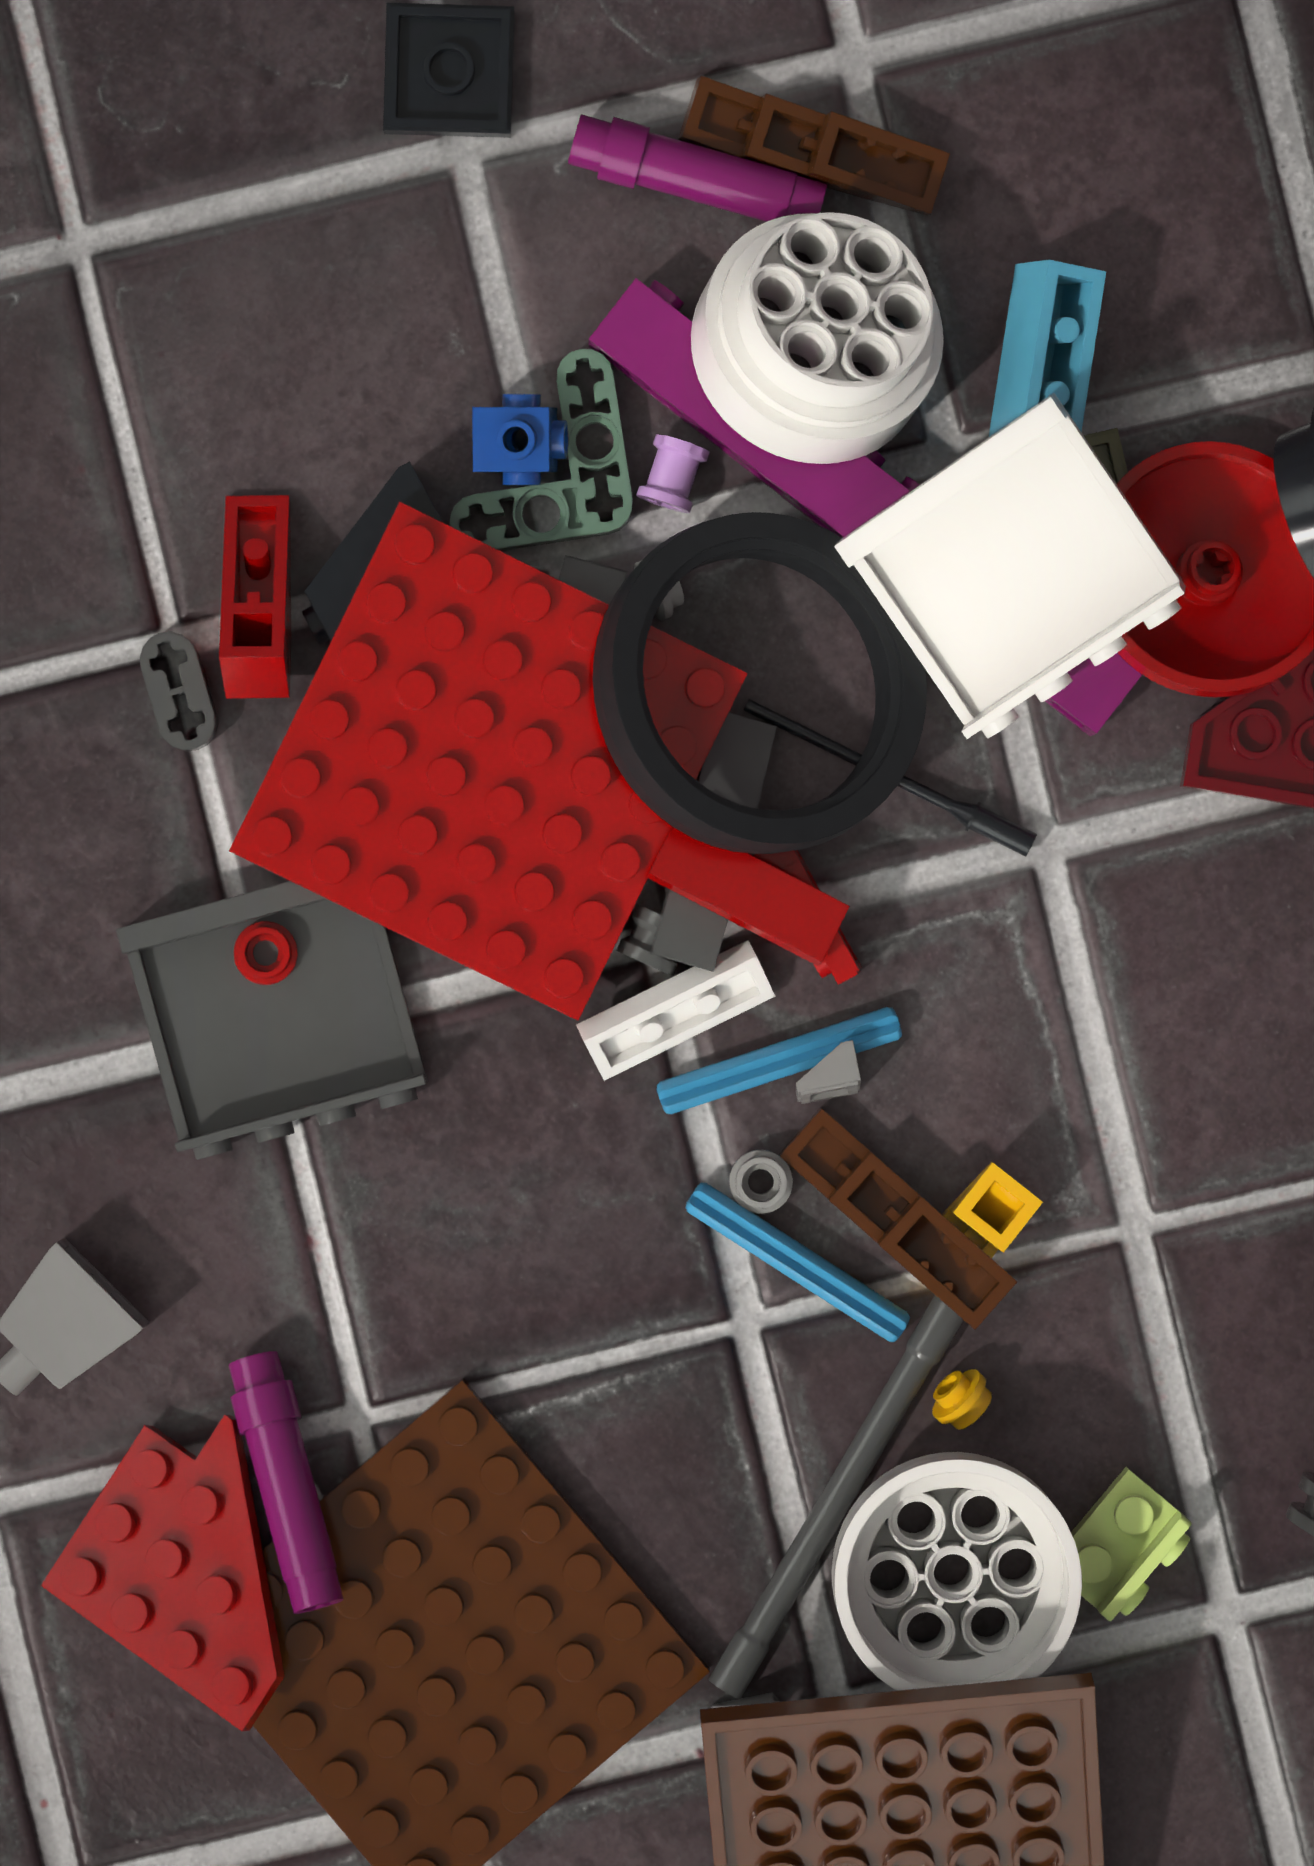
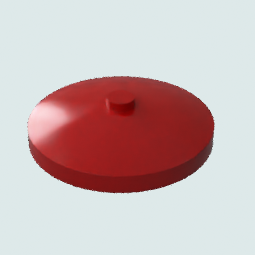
(1245, 582)

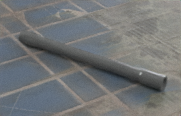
(753, 1639)

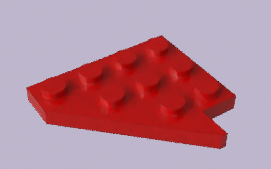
(180, 1571)

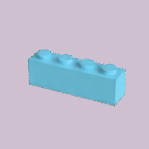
(1048, 339)

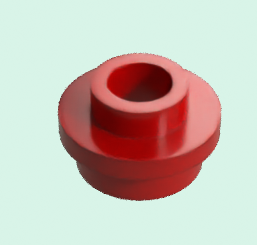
(250, 938)

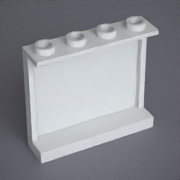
(1014, 567)

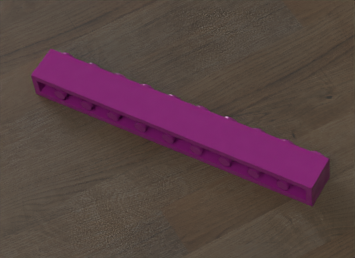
(652, 347)

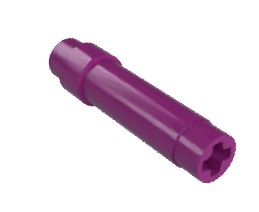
(633, 156)
(269, 1419)

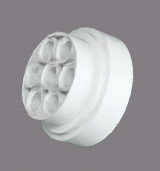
(831, 408)
(1036, 1607)

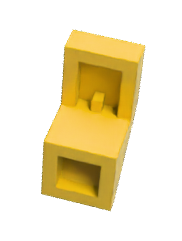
(992, 1210)

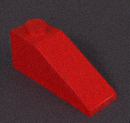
(256, 597)

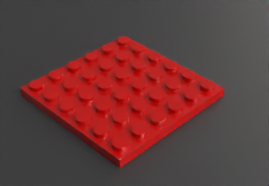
(462, 767)

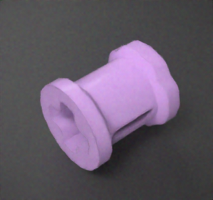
(672, 473)

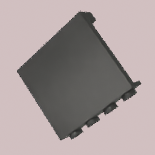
(275, 1053)

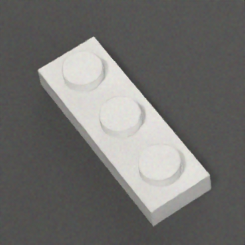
(675, 1011)

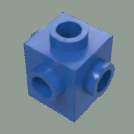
(495, 435)

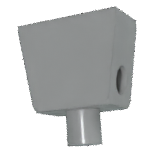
(64, 1321)

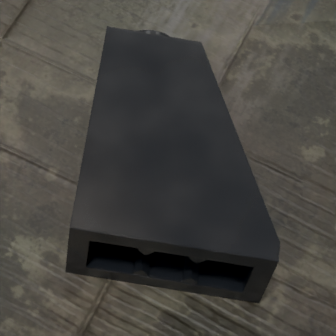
(340, 576)

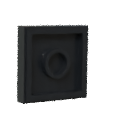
(448, 70)

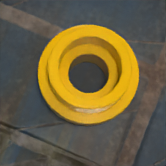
(961, 1398)

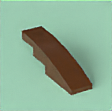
(815, 145)
(898, 1218)

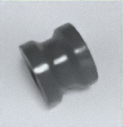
(641, 939)

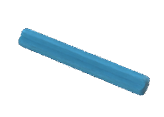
(776, 1060)
(797, 1262)

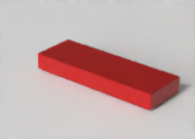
(750, 894)

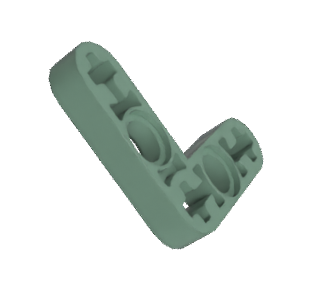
(567, 494)

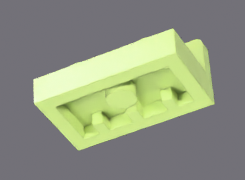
(1124, 1543)

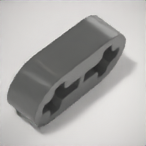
(164, 696)

